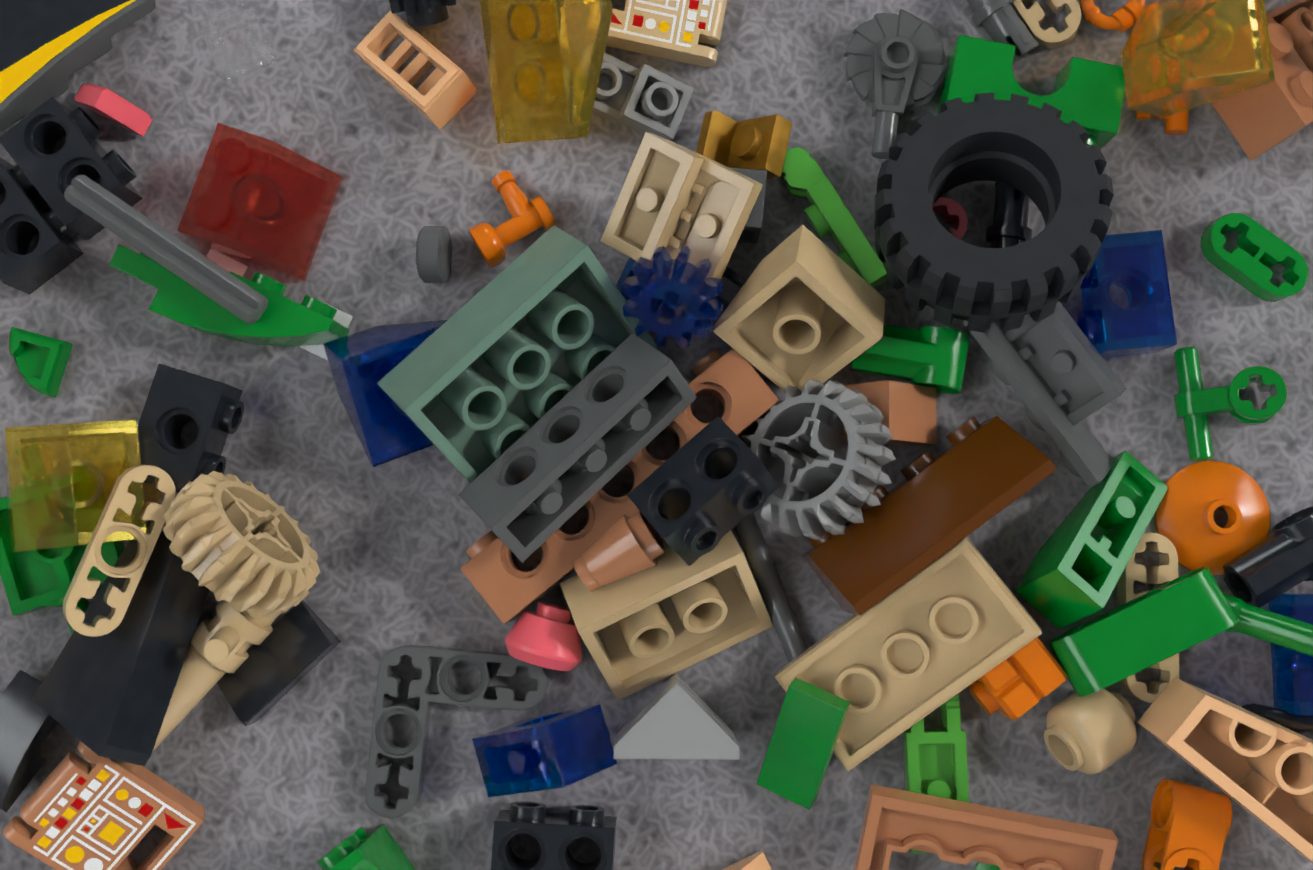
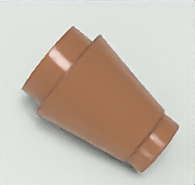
(620, 552)

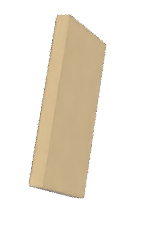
(915, 649)

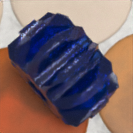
(649, 293)

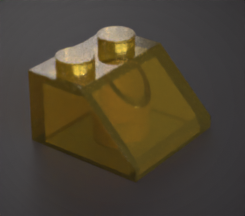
(63, 480)

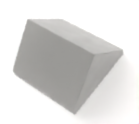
(675, 726)

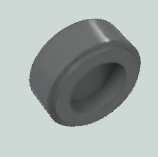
(434, 254)

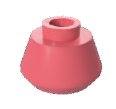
(546, 638)

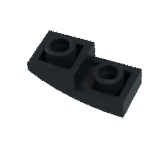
(22, 732)

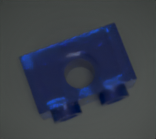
(1140, 268)
(545, 751)

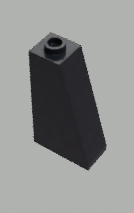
(120, 684)

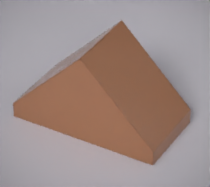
(906, 409)

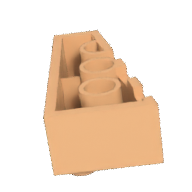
(1243, 755)

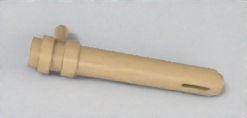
(215, 649)

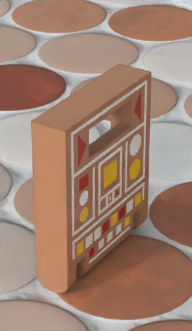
(100, 814)

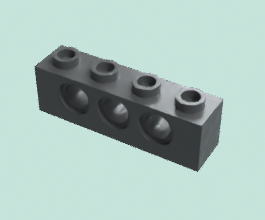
(578, 446)

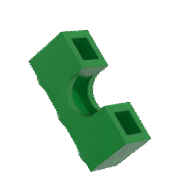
(1082, 90)

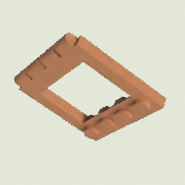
(976, 833)

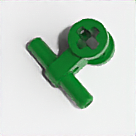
(1196, 403)

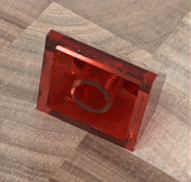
(259, 202)

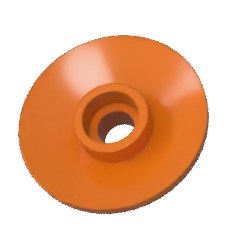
(1189, 507)

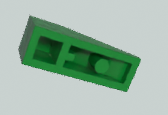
(1093, 544)

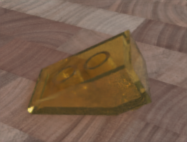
(544, 65)

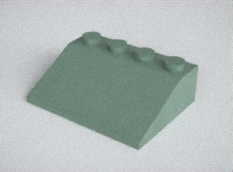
(512, 352)

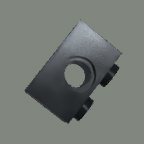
(173, 402)

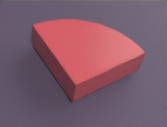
(113, 108)

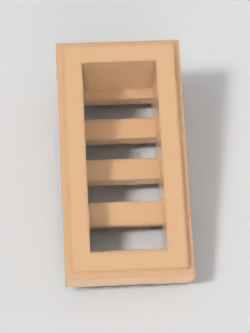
(444, 89)

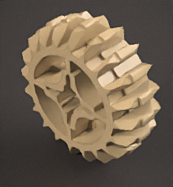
(241, 545)

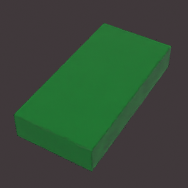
(802, 743)

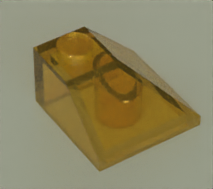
(1195, 53)

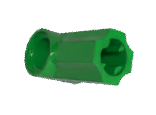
(922, 356)

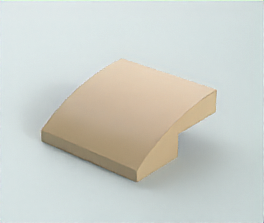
(680, 202)

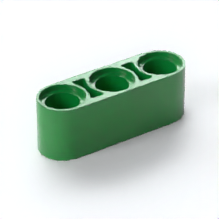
(1143, 631)

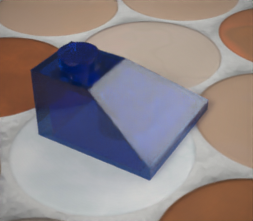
(358, 366)

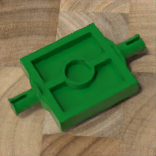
(43, 576)

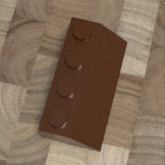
(927, 512)

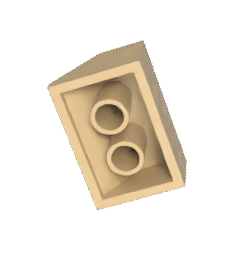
(667, 615)

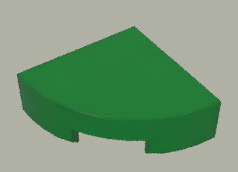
(40, 359)

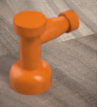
(525, 219)

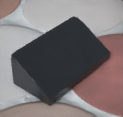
(277, 663)

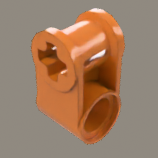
(1186, 827)

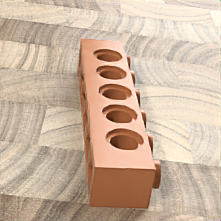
(513, 590)

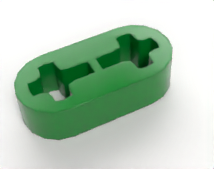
(1256, 253)

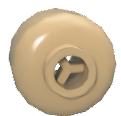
(1090, 731)

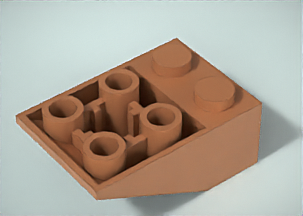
(1279, 109)

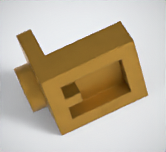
(747, 143)

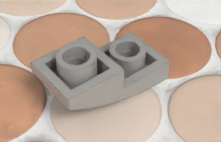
(640, 98)

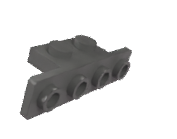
(1059, 382)

